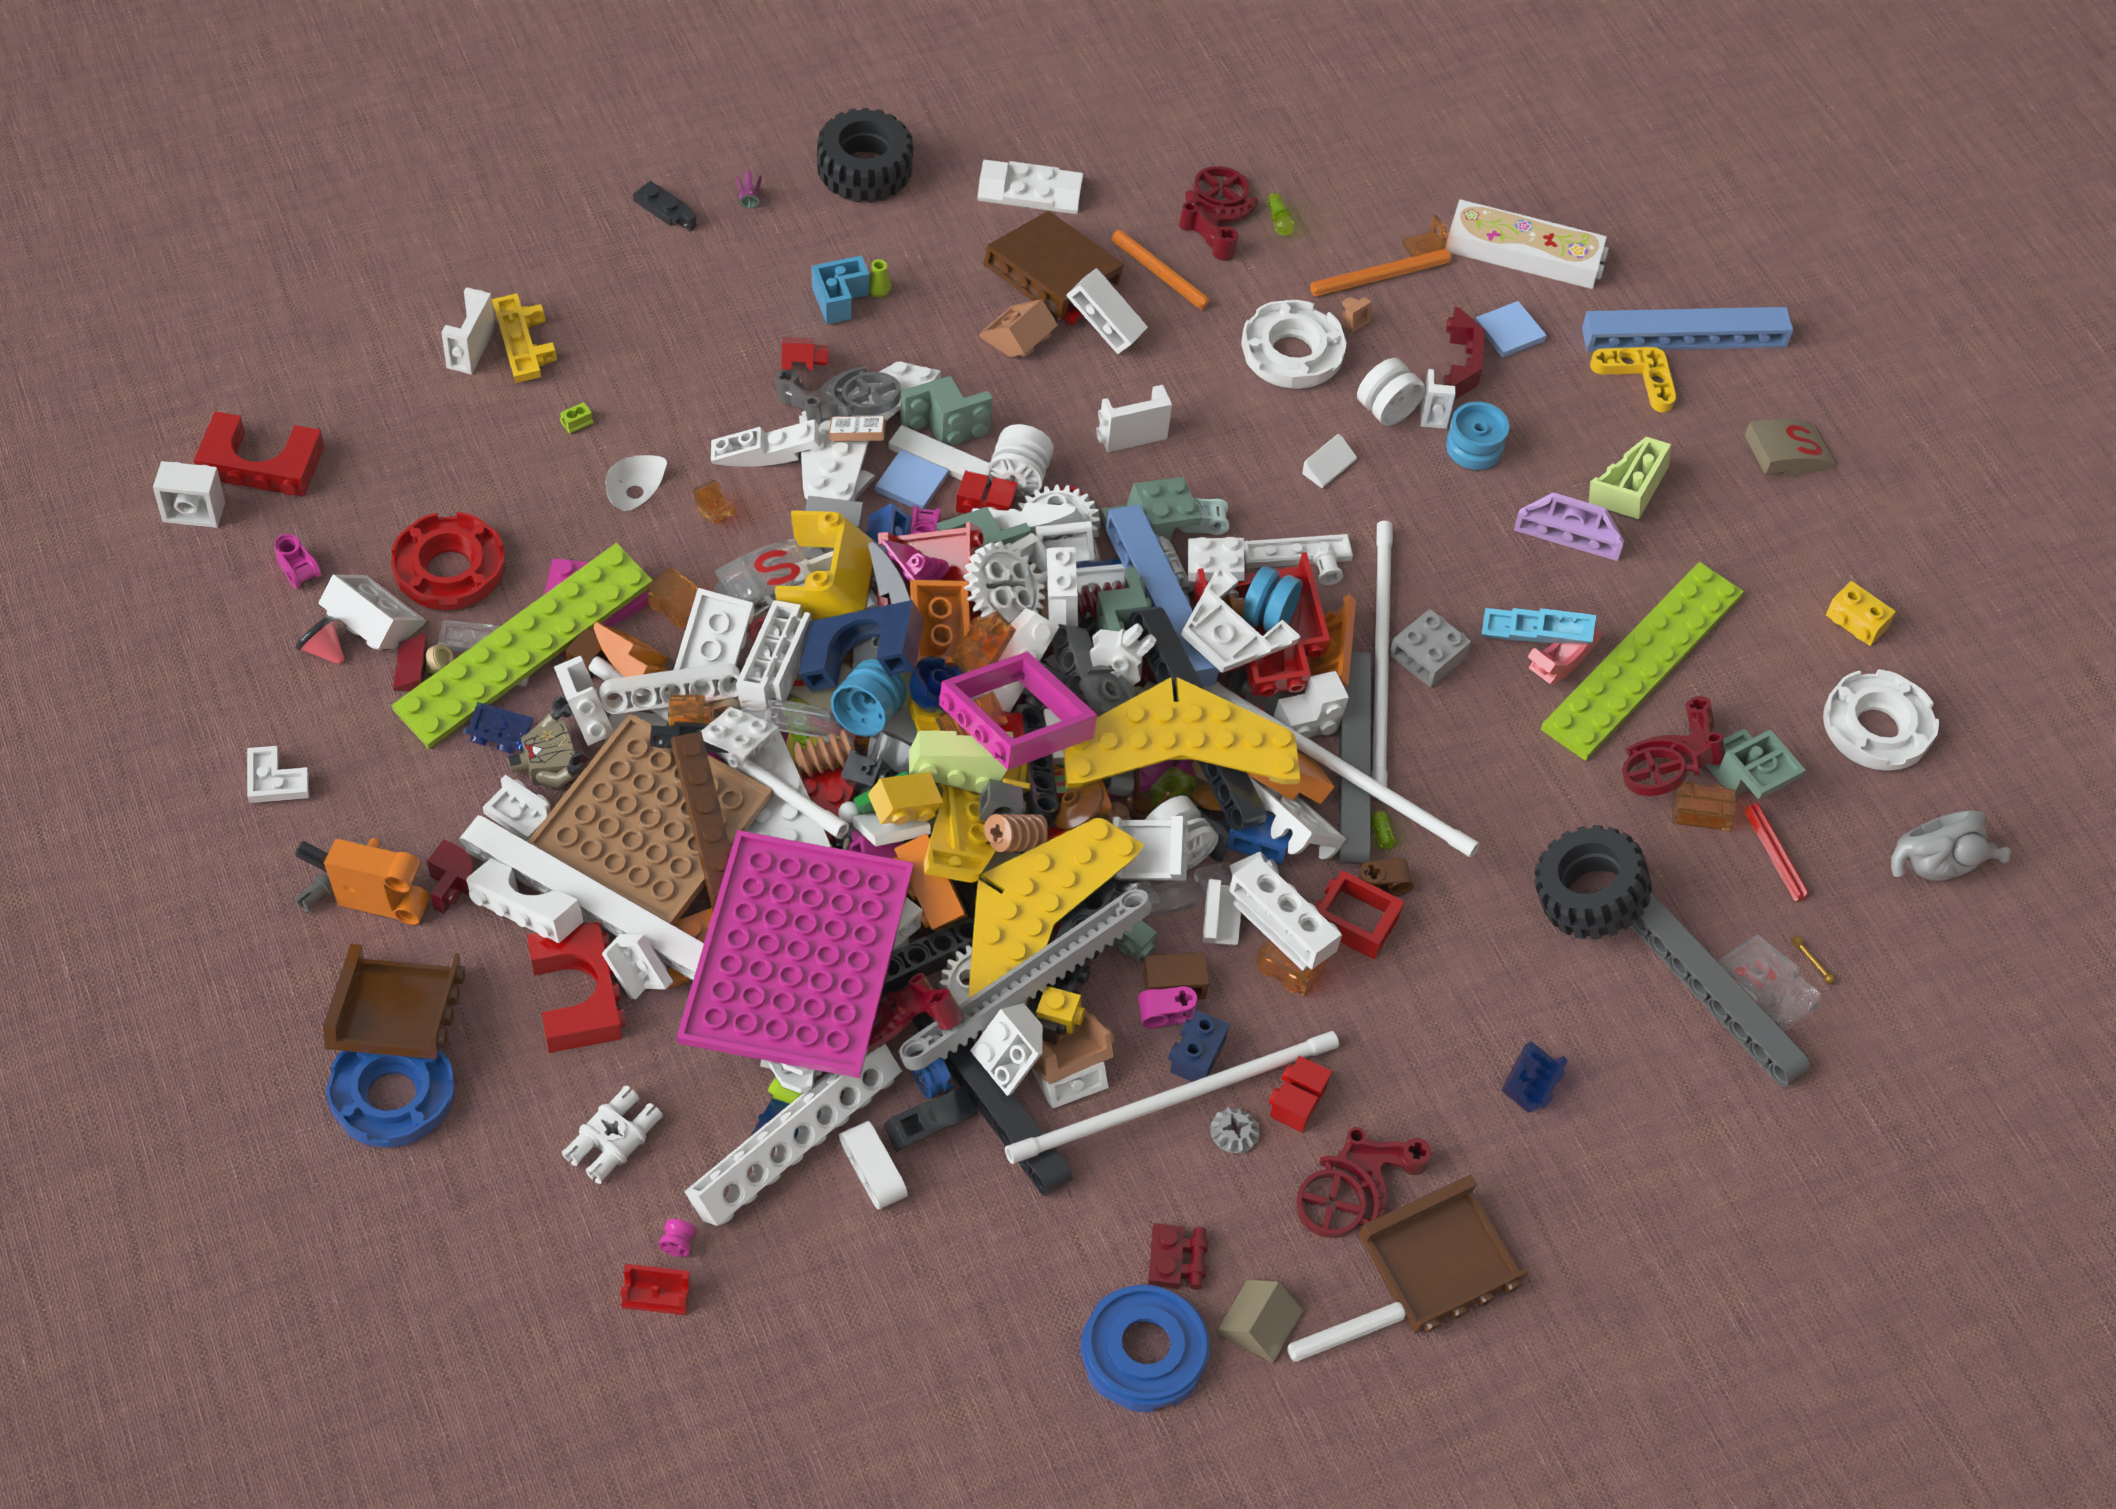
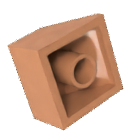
(1020, 328)

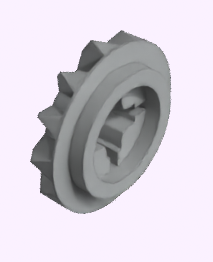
(1227, 1139)

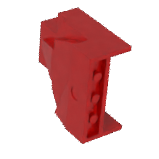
(1288, 667)

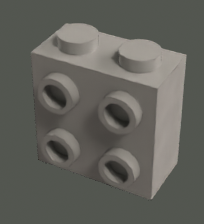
(1430, 648)

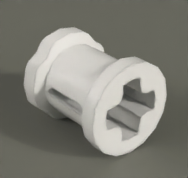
(1327, 566)

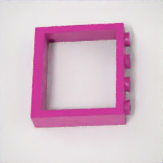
(1076, 717)

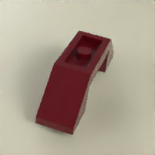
(1466, 332)

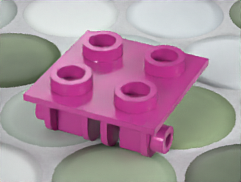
(914, 564)

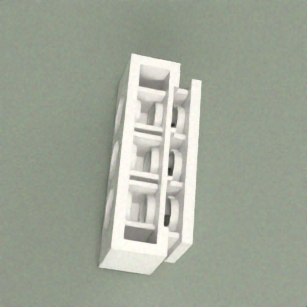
(770, 665)
(1284, 915)

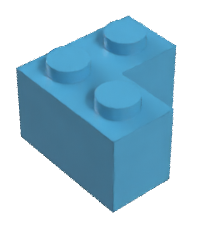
(836, 286)

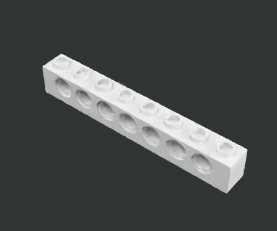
(708, 1191)

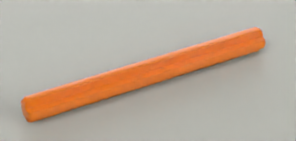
(1380, 272)

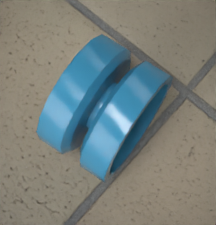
(1477, 435)
(1271, 599)

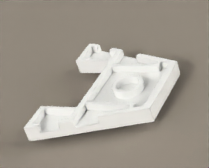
(1224, 635)

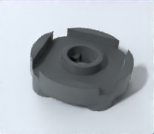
(1097, 686)

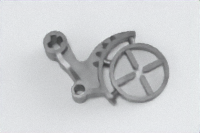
(823, 402)

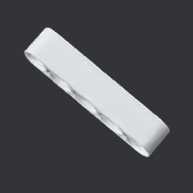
(658, 682)

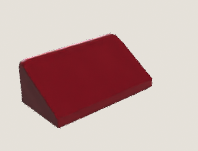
(410, 663)

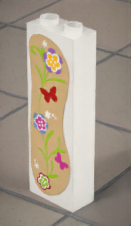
(1527, 244)

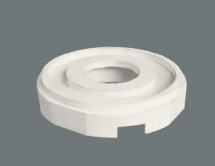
(1297, 320)
(1886, 693)

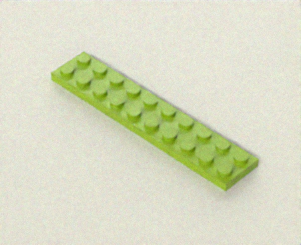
(521, 645)
(1641, 661)

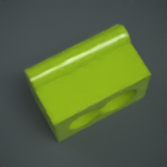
(576, 417)

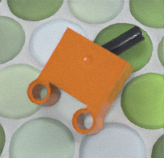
(371, 878)

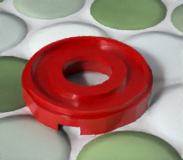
(438, 535)

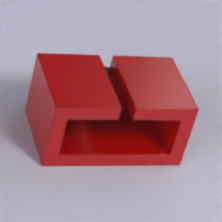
(974, 495)
(1299, 1094)

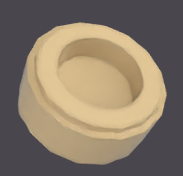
(438, 657)

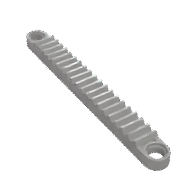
(1029, 978)

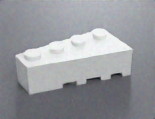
(1031, 635)

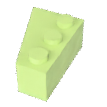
(1633, 480)
(954, 760)

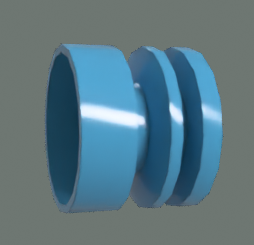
(868, 698)

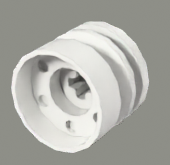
(1021, 457)
(1201, 836)

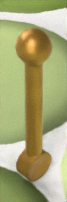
(1797, 942)

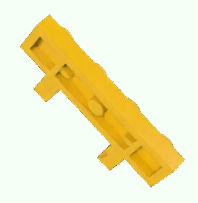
(514, 324)

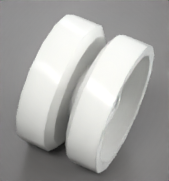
(1390, 391)

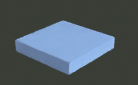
(1510, 329)
(911, 480)

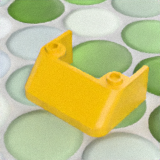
(851, 571)

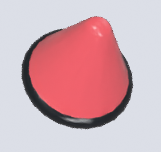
(322, 641)

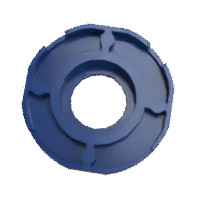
(350, 1104)
(1136, 1384)

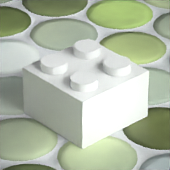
(189, 494)

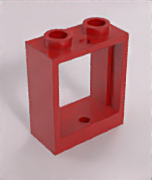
(1353, 936)

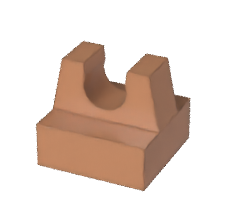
(1357, 313)

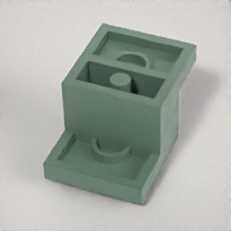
(946, 411)
(1165, 502)
(990, 529)
(1116, 606)
(1756, 764)

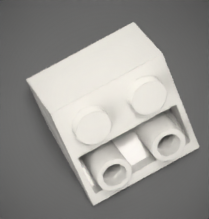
(1010, 1046)

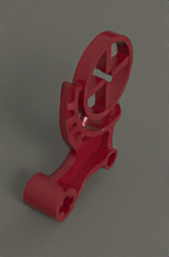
(1204, 212)
(1699, 748)
(908, 1003)
(1365, 1161)

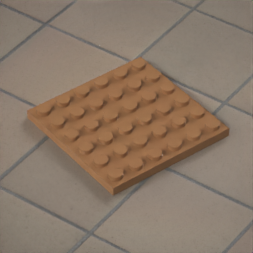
(632, 826)

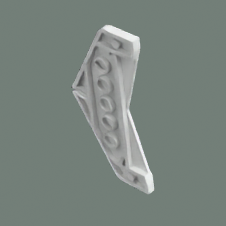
(836, 465)

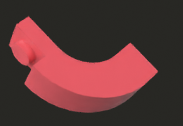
(1560, 658)

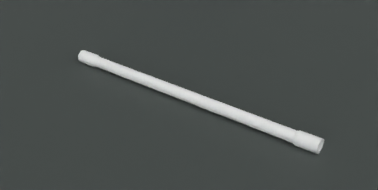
(1384, 542)
(824, 818)
(1453, 836)
(1033, 1146)

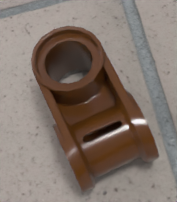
(1388, 875)

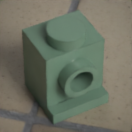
(1138, 942)

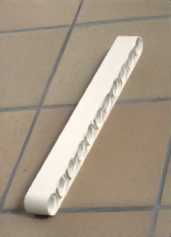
(595, 900)

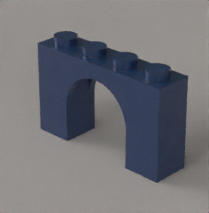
(832, 637)

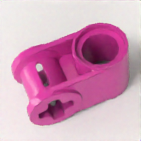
(925, 519)
(295, 560)
(1165, 1006)

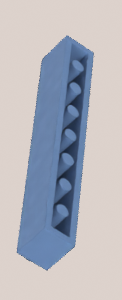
(1688, 328)
(1141, 548)

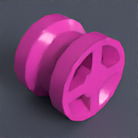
(677, 1237)

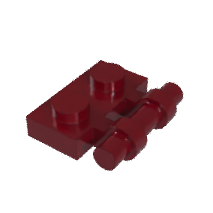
(1167, 1252)

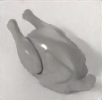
(1947, 847)

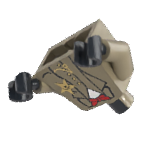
(549, 750)

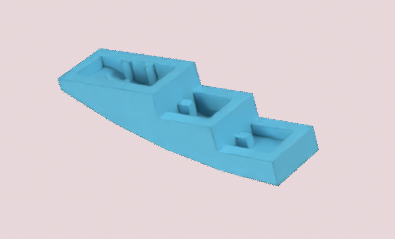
(1539, 626)

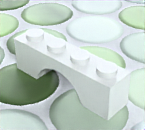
(548, 914)

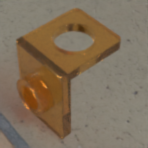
(1428, 241)

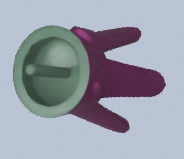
(748, 196)

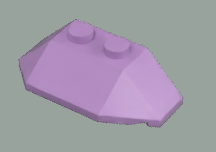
(1572, 525)

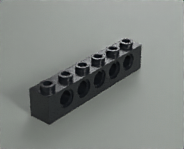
(1101, 897)

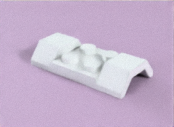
(1030, 186)

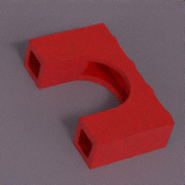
(285, 473)
(597, 1017)

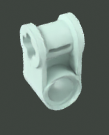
(1210, 517)

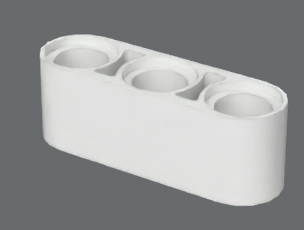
(873, 1165)

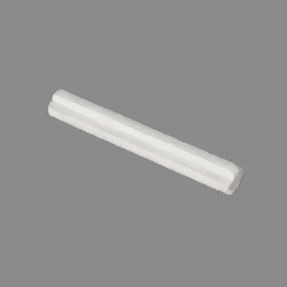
(1346, 1331)

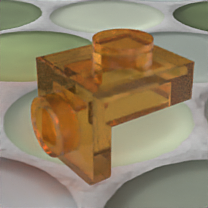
(712, 503)

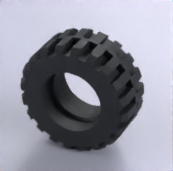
(864, 132)
(1600, 911)

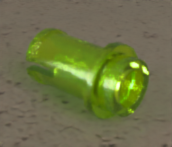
(1381, 824)

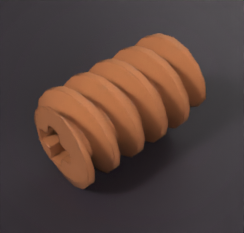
(823, 753)
(1015, 832)

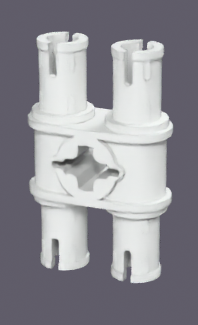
(614, 1147)

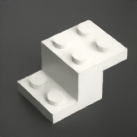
(1211, 552)

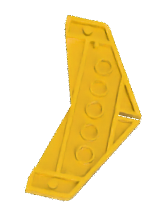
(1195, 727)
(958, 839)
(1039, 892)

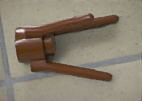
(1139, 806)

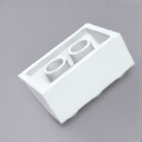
(370, 611)

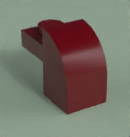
(450, 867)

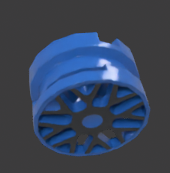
(933, 1078)

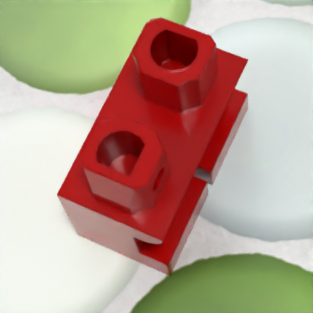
(803, 350)

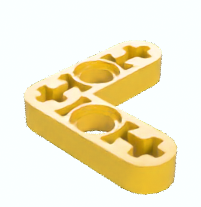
(1643, 364)

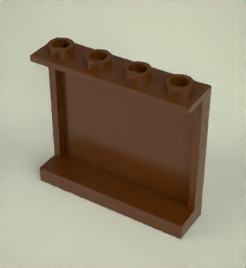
(1048, 260)
(392, 1006)
(1441, 1255)

